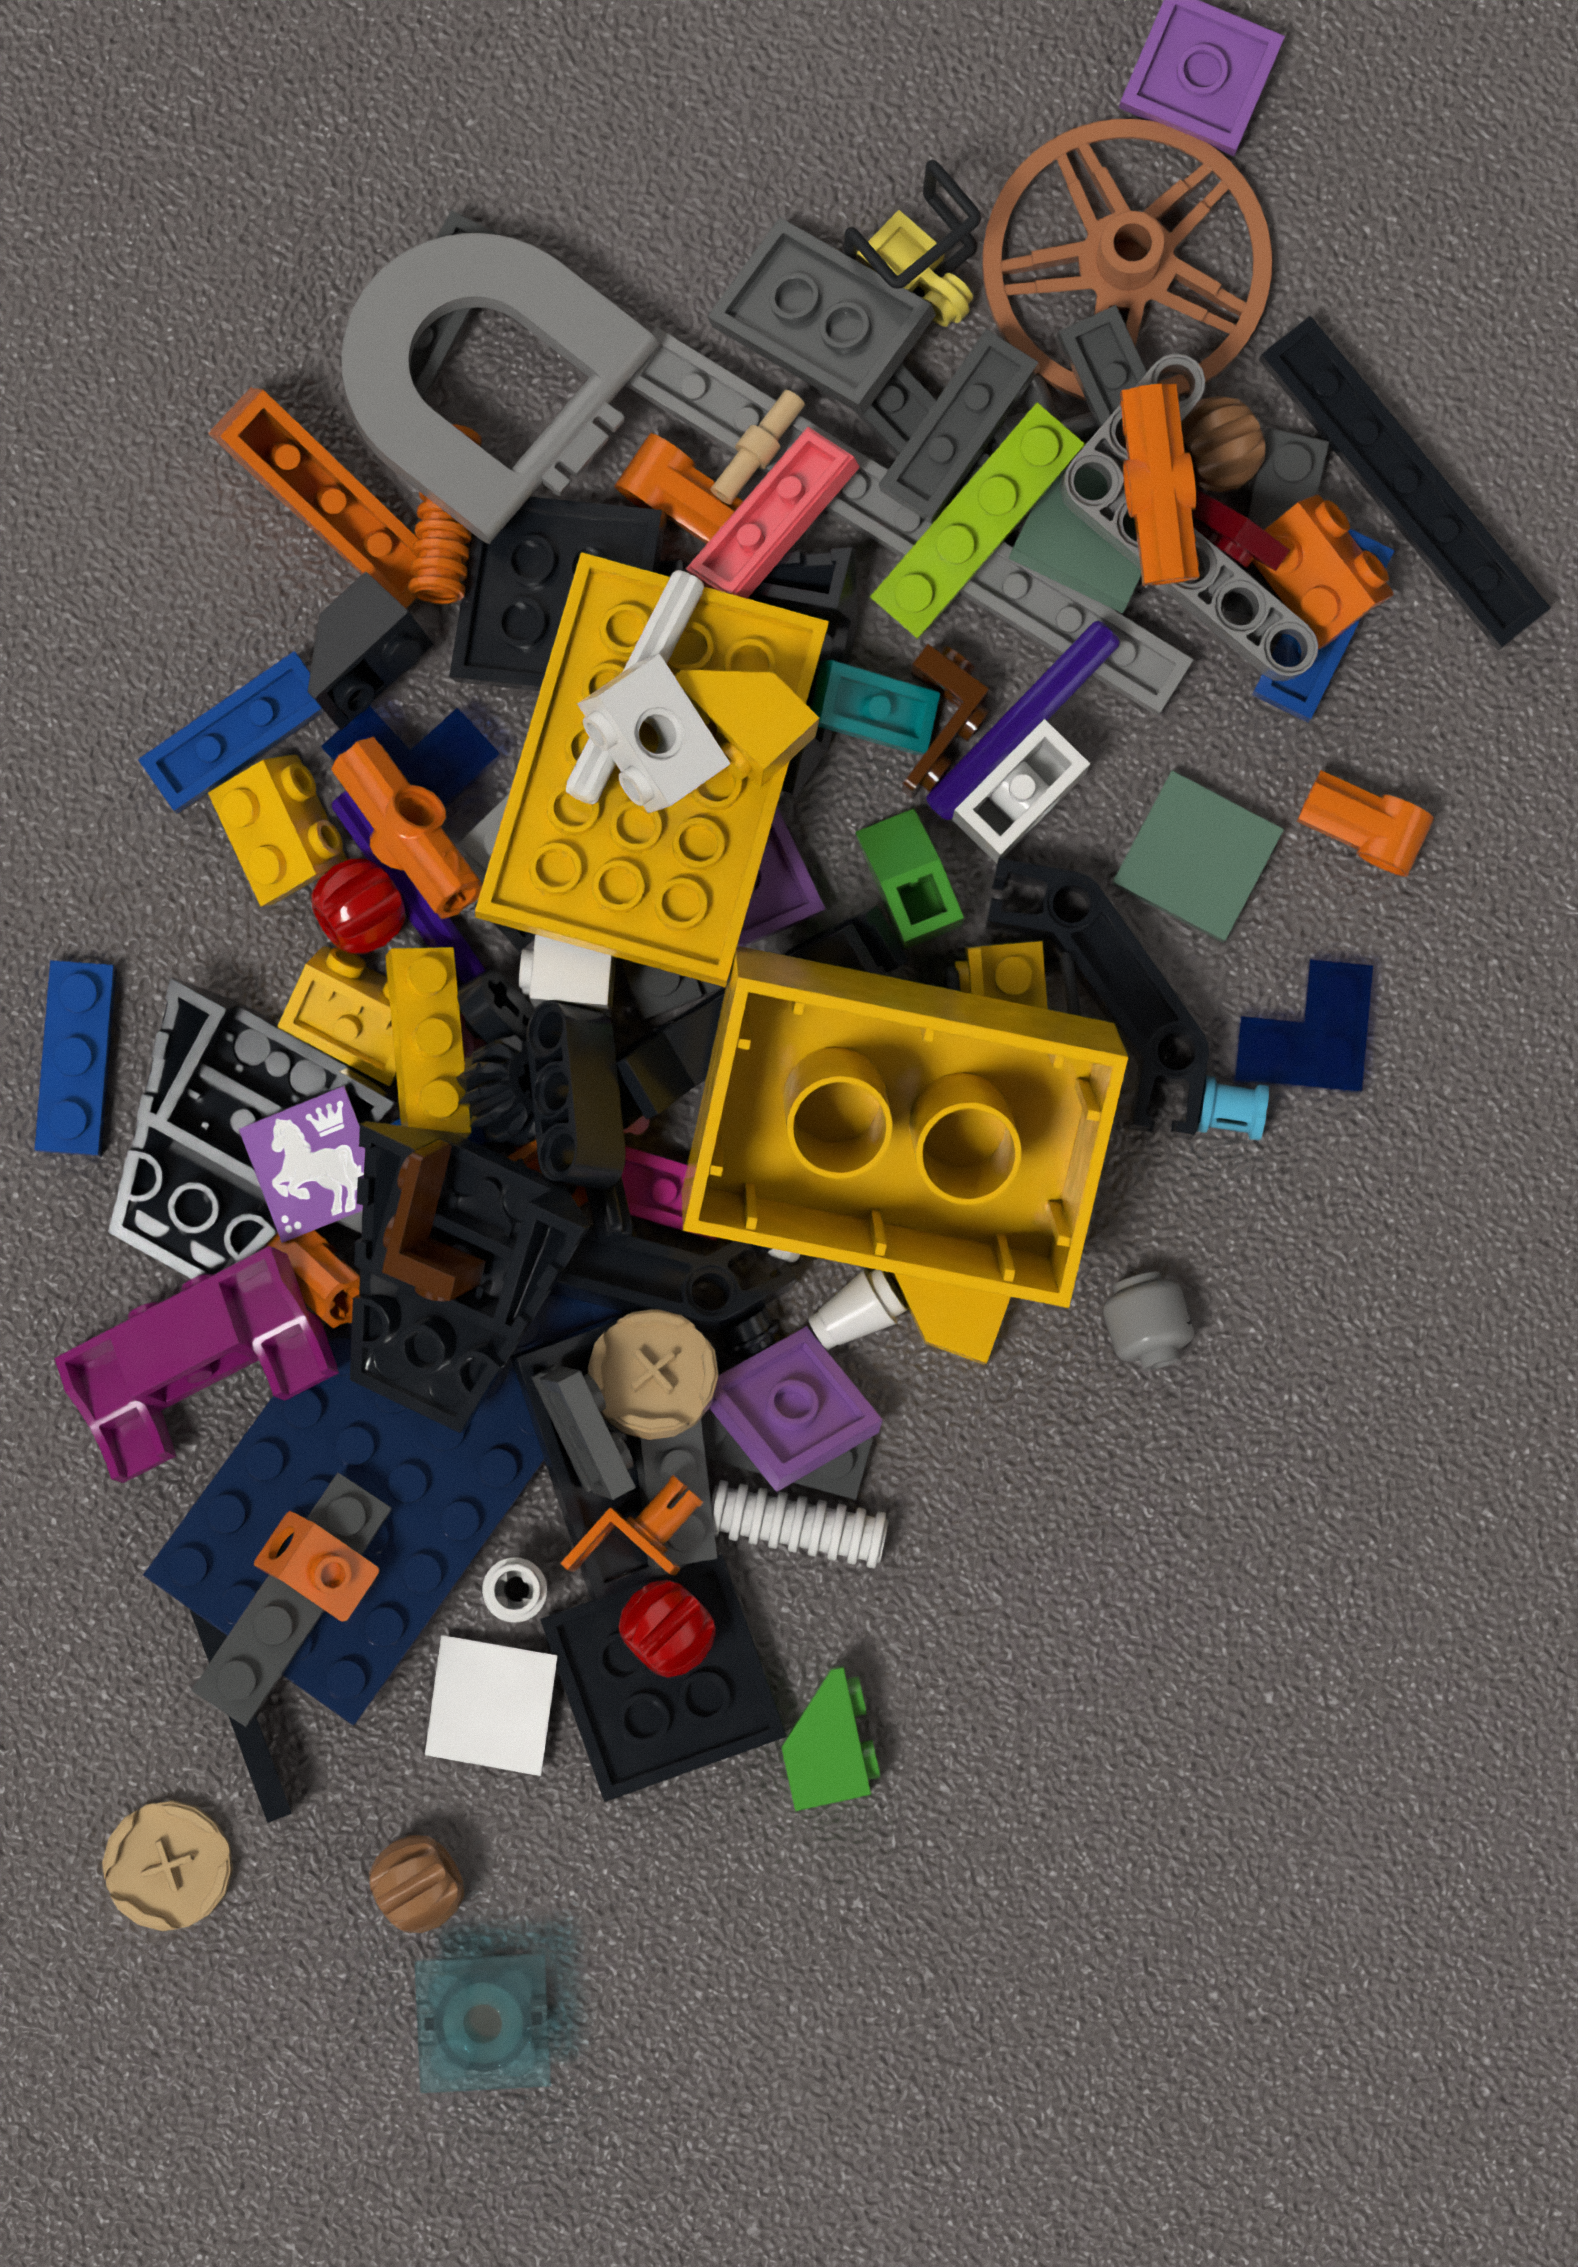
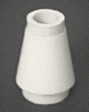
(859, 1308)
(495, 1590)

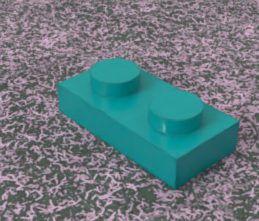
(874, 707)

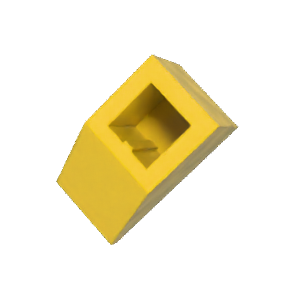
(751, 718)
(954, 1316)

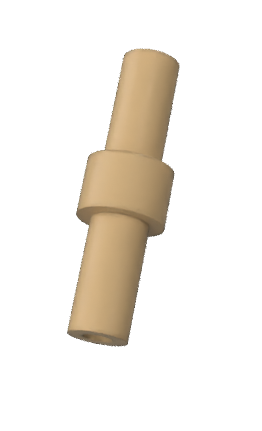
(757, 446)

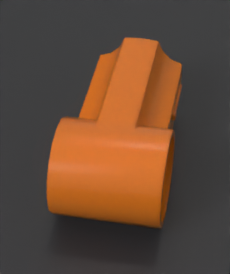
(667, 481)
(1382, 828)
(321, 1276)

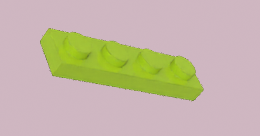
(977, 520)

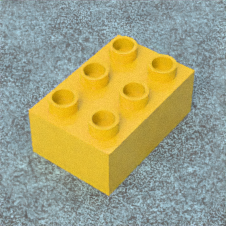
(902, 1127)

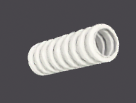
(798, 1524)

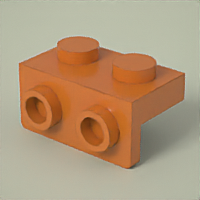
(1326, 572)

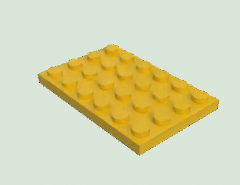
(608, 873)

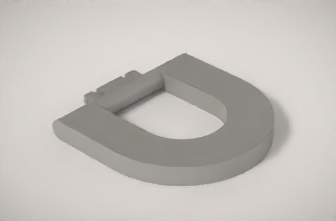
(542, 297)

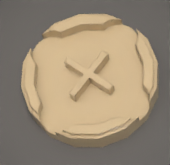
(654, 1374)
(167, 1865)

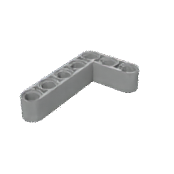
(1220, 573)

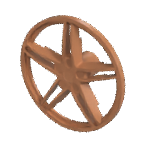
(1129, 251)

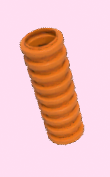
(440, 550)

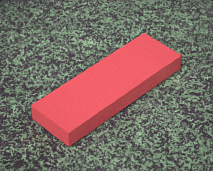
(774, 515)

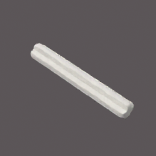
(658, 636)

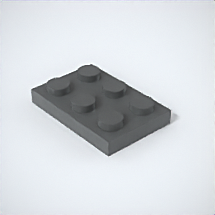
(821, 316)

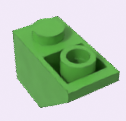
(910, 879)
(824, 1748)

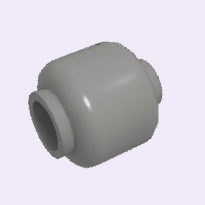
(1148, 1320)

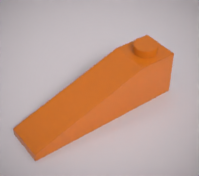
(318, 490)

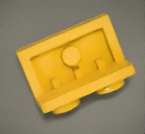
(277, 827)

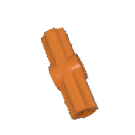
(1159, 484)
(407, 827)

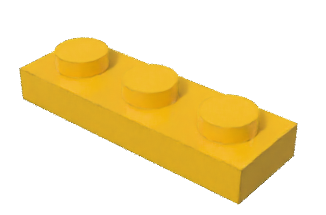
(427, 1038)

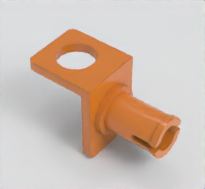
(648, 1530)

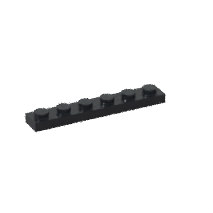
(1404, 483)

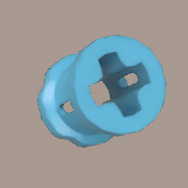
(1233, 1108)

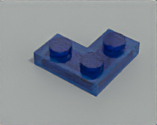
(442, 762)
(1321, 1050)

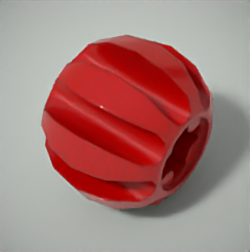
(358, 906)
(667, 1628)

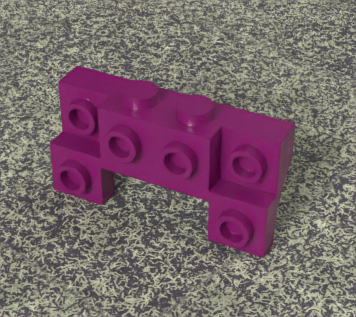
(188, 1344)

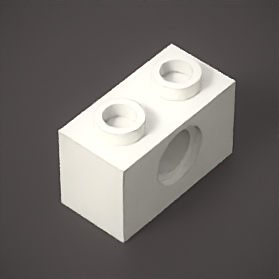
(685, 749)
(1020, 791)
(568, 975)

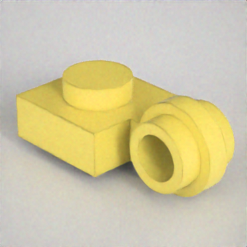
(900, 245)

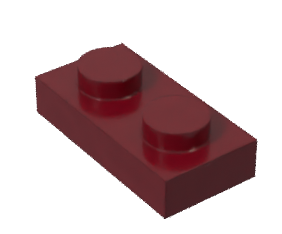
(1236, 534)

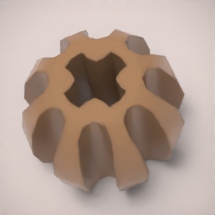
(1223, 443)
(416, 1884)

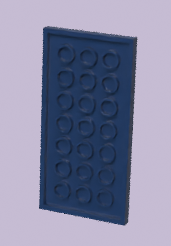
(442, 1492)

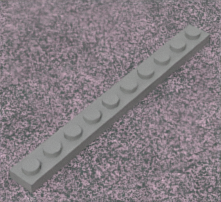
(1041, 608)

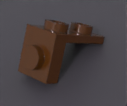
(951, 677)
(411, 1255)

